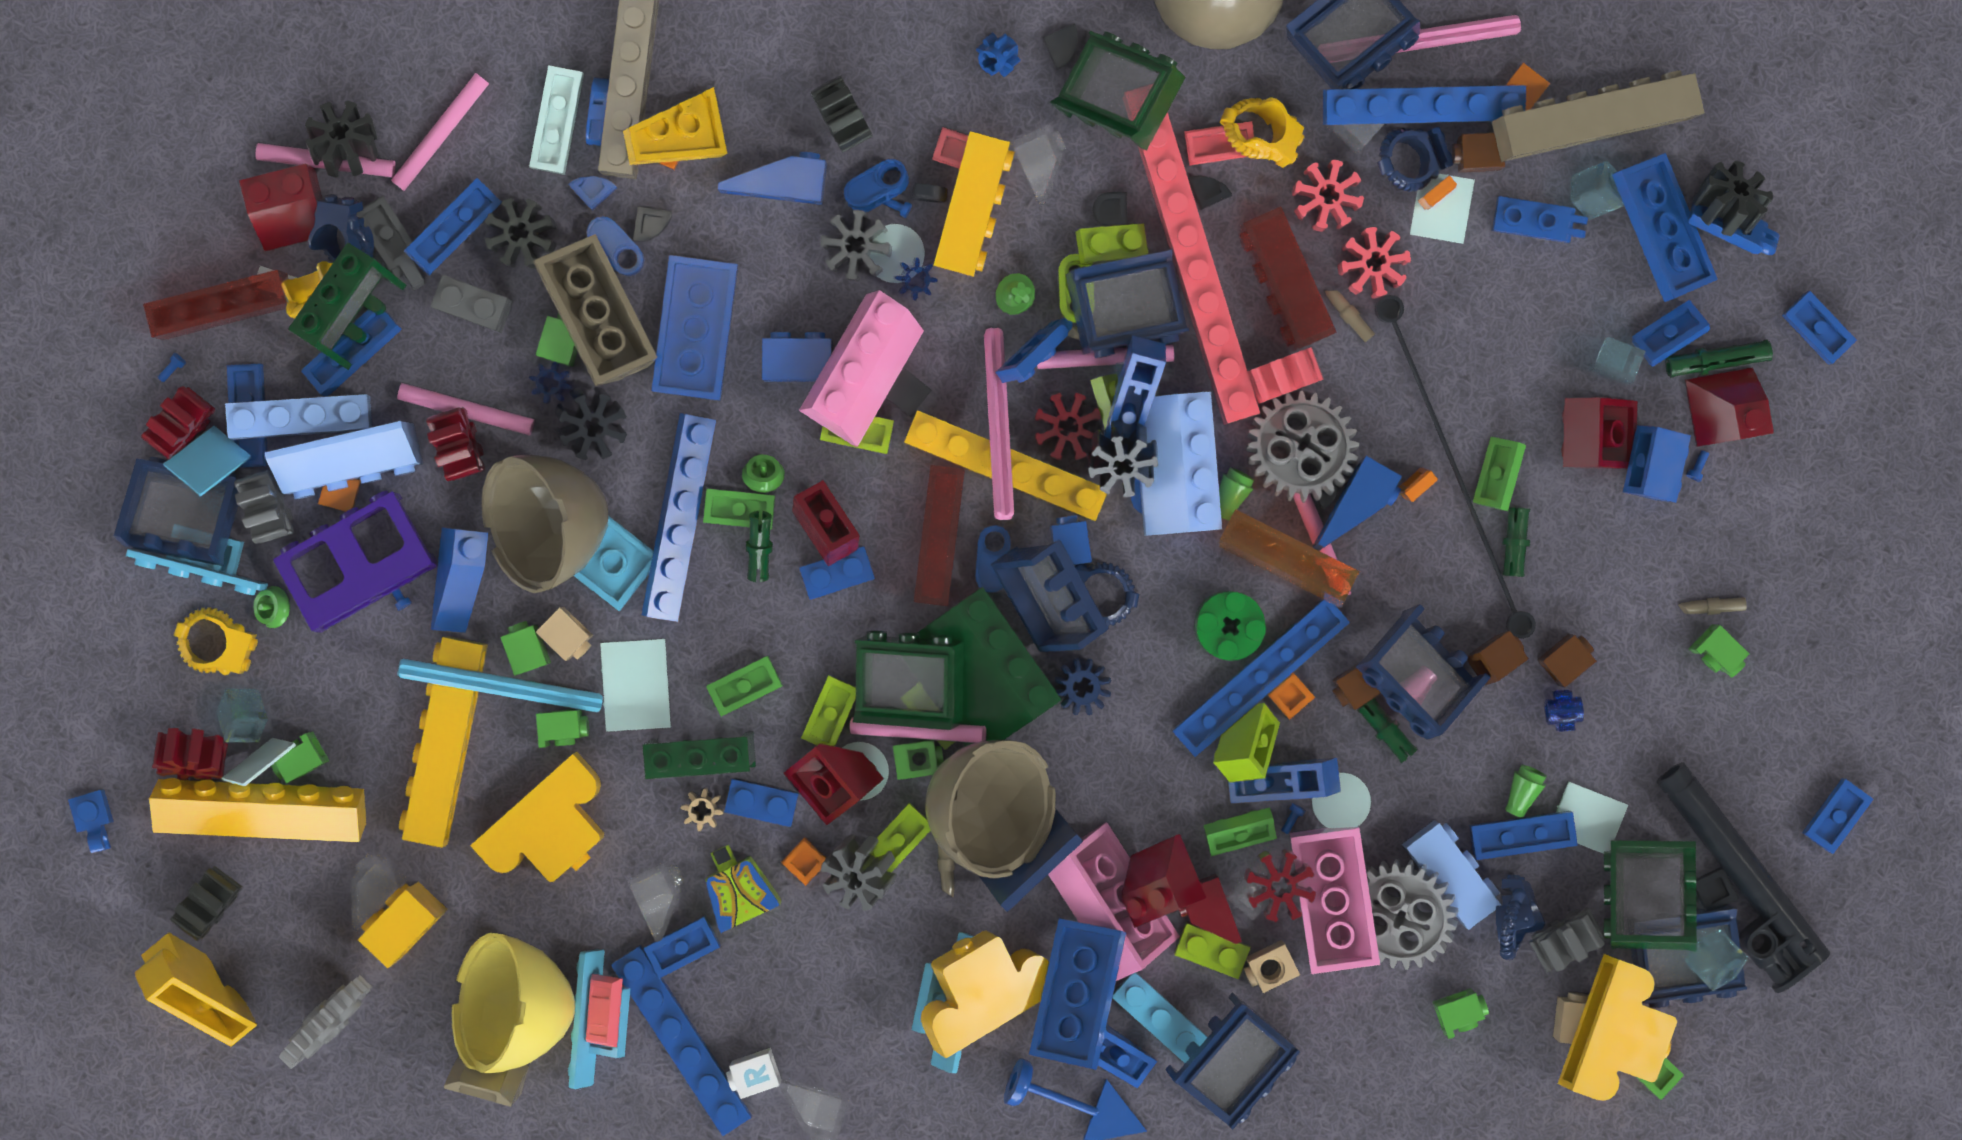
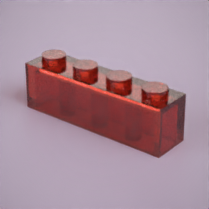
(1287, 279)
(216, 305)
(939, 535)

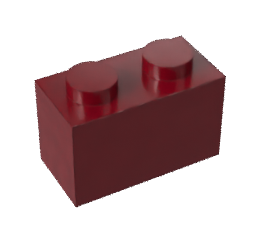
(825, 523)

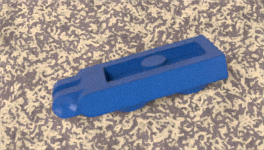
(1537, 220)
(1757, 241)
(1034, 351)

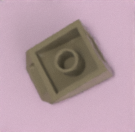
(495, 1087)

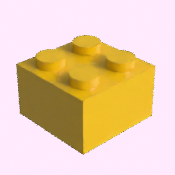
(399, 927)

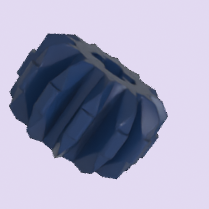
(1088, 696)

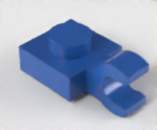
(91, 814)

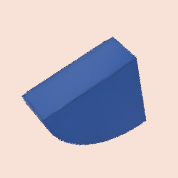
(592, 189)

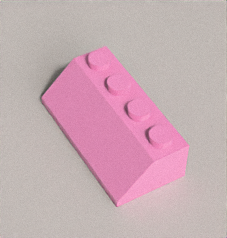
(863, 367)
(1092, 888)
(1341, 917)

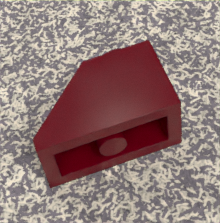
(1213, 912)

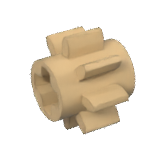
(710, 804)

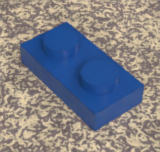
(1819, 327)
(1671, 333)
(847, 572)
(761, 802)
(1837, 816)
(682, 947)

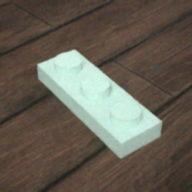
(556, 120)

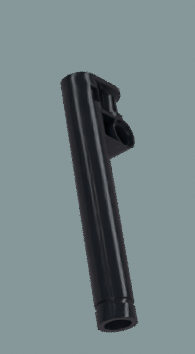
(1778, 917)

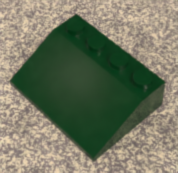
(999, 675)

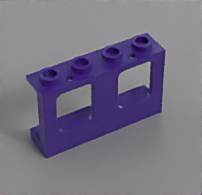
(362, 580)

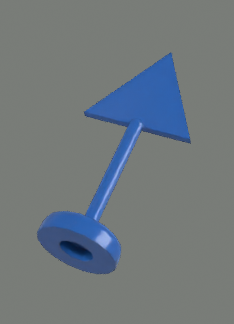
(1109, 1117)

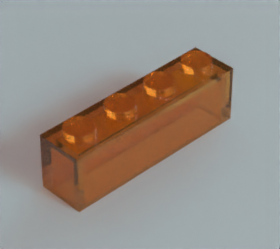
(1288, 558)

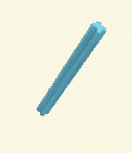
(499, 685)

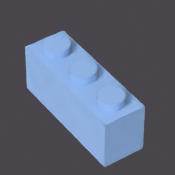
(1436, 849)

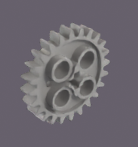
(1287, 472)
(1414, 888)
(325, 1022)

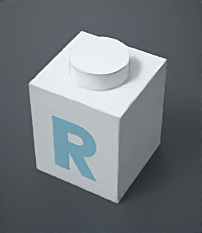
(753, 1073)

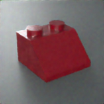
(282, 205)
(1598, 432)
(1160, 881)

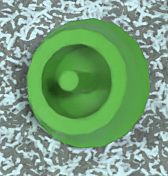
(1015, 294)
(763, 473)
(272, 607)

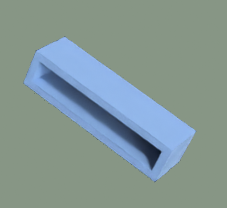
(298, 416)

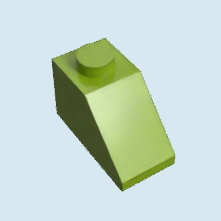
(1248, 745)

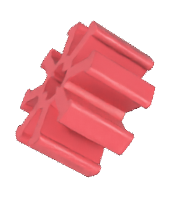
(1337, 190)
(1365, 254)
(1285, 375)

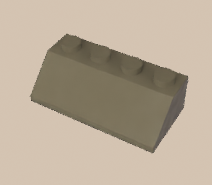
(596, 311)

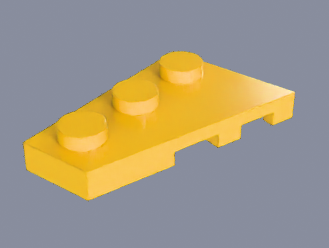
(679, 133)

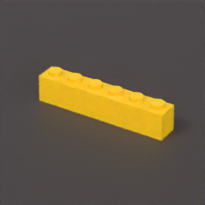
(1027, 473)
(442, 748)
(258, 810)

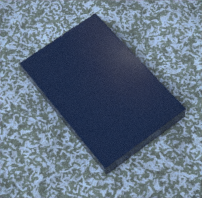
(1058, 845)

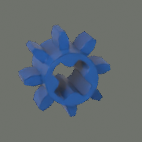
(998, 54)

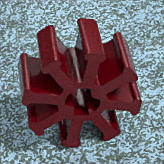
(1063, 416)
(178, 422)
(455, 444)
(189, 755)
(1284, 894)

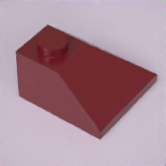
(1728, 407)
(833, 779)

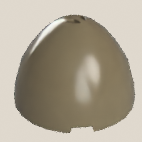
(1218, 22)
(542, 519)
(991, 806)

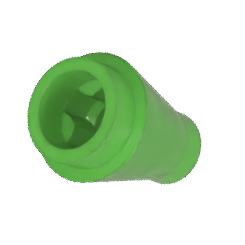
(1233, 491)
(1525, 788)

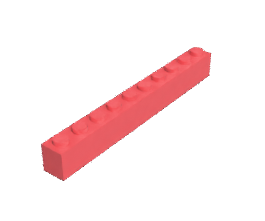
(1198, 276)

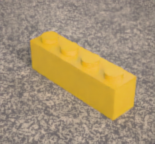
(972, 204)

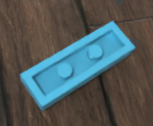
(1158, 1015)

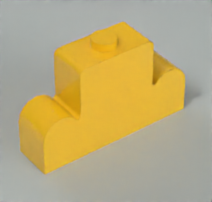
(547, 824)
(188, 986)
(981, 990)
(1617, 1032)

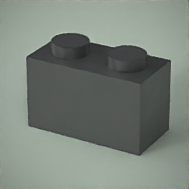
(471, 303)

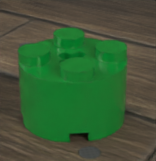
(1249, 626)

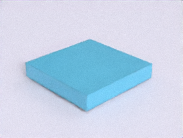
(617, 566)

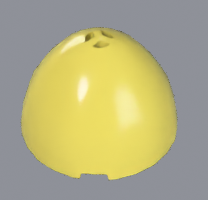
(509, 1004)

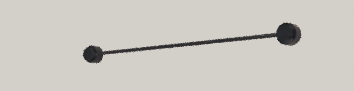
(1389, 310)

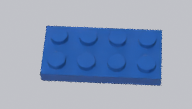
(1661, 225)
(695, 327)
(1077, 993)

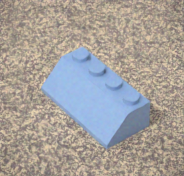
(345, 458)
(1186, 475)

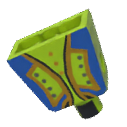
(738, 890)

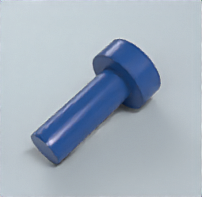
(904, 209)
(176, 361)
(1695, 474)
(402, 602)
(1296, 811)

